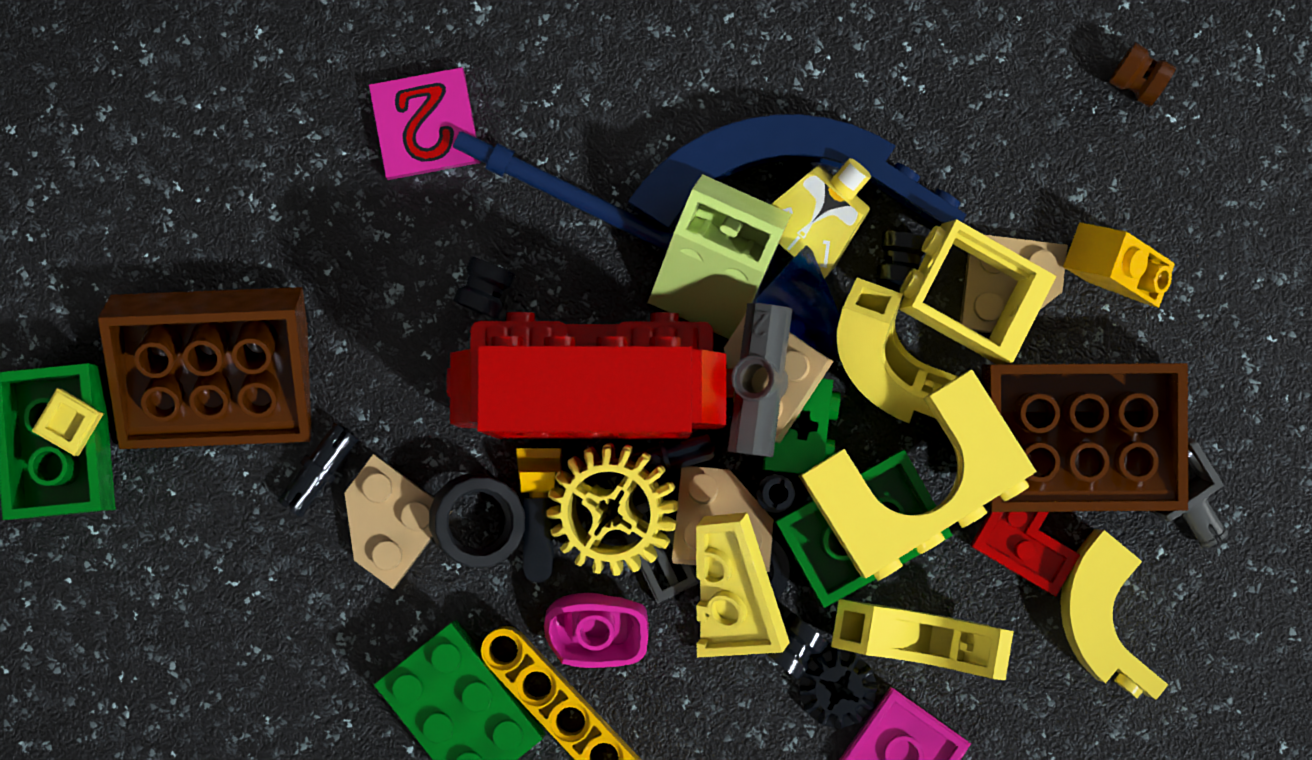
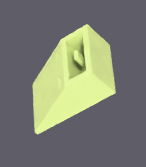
(718, 255)

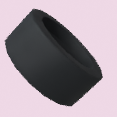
(513, 520)

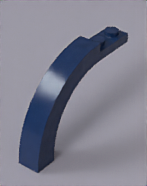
(784, 139)

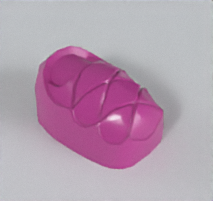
(596, 630)

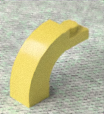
(877, 358)
(1088, 615)
(922, 638)

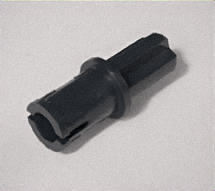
(679, 453)

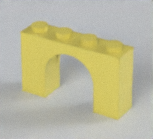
(987, 466)

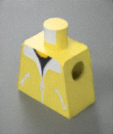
(824, 212)

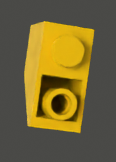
(1119, 263)

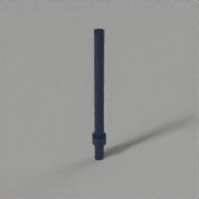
(502, 161)

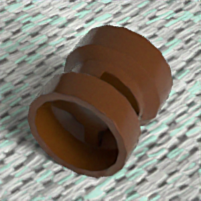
(1132, 69)

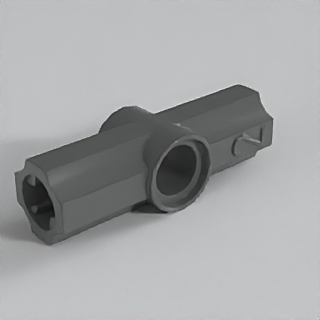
(762, 346)

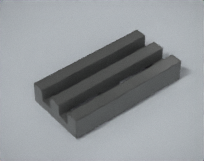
(675, 586)

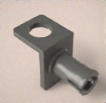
(1200, 514)

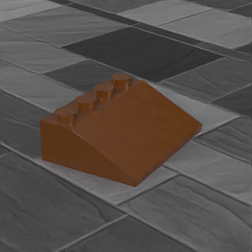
(208, 367)
(1096, 434)

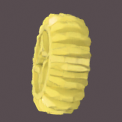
(590, 543)

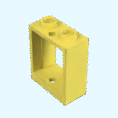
(1019, 311)

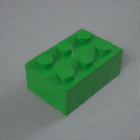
(37, 474)
(818, 549)
(458, 702)

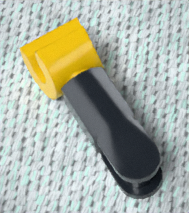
(537, 477)

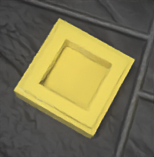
(67, 422)

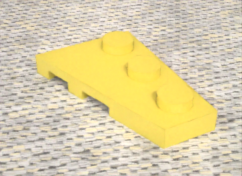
(736, 596)

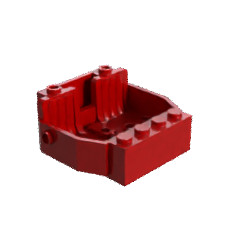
(589, 379)

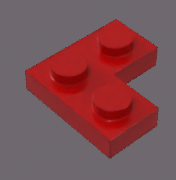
(1020, 547)

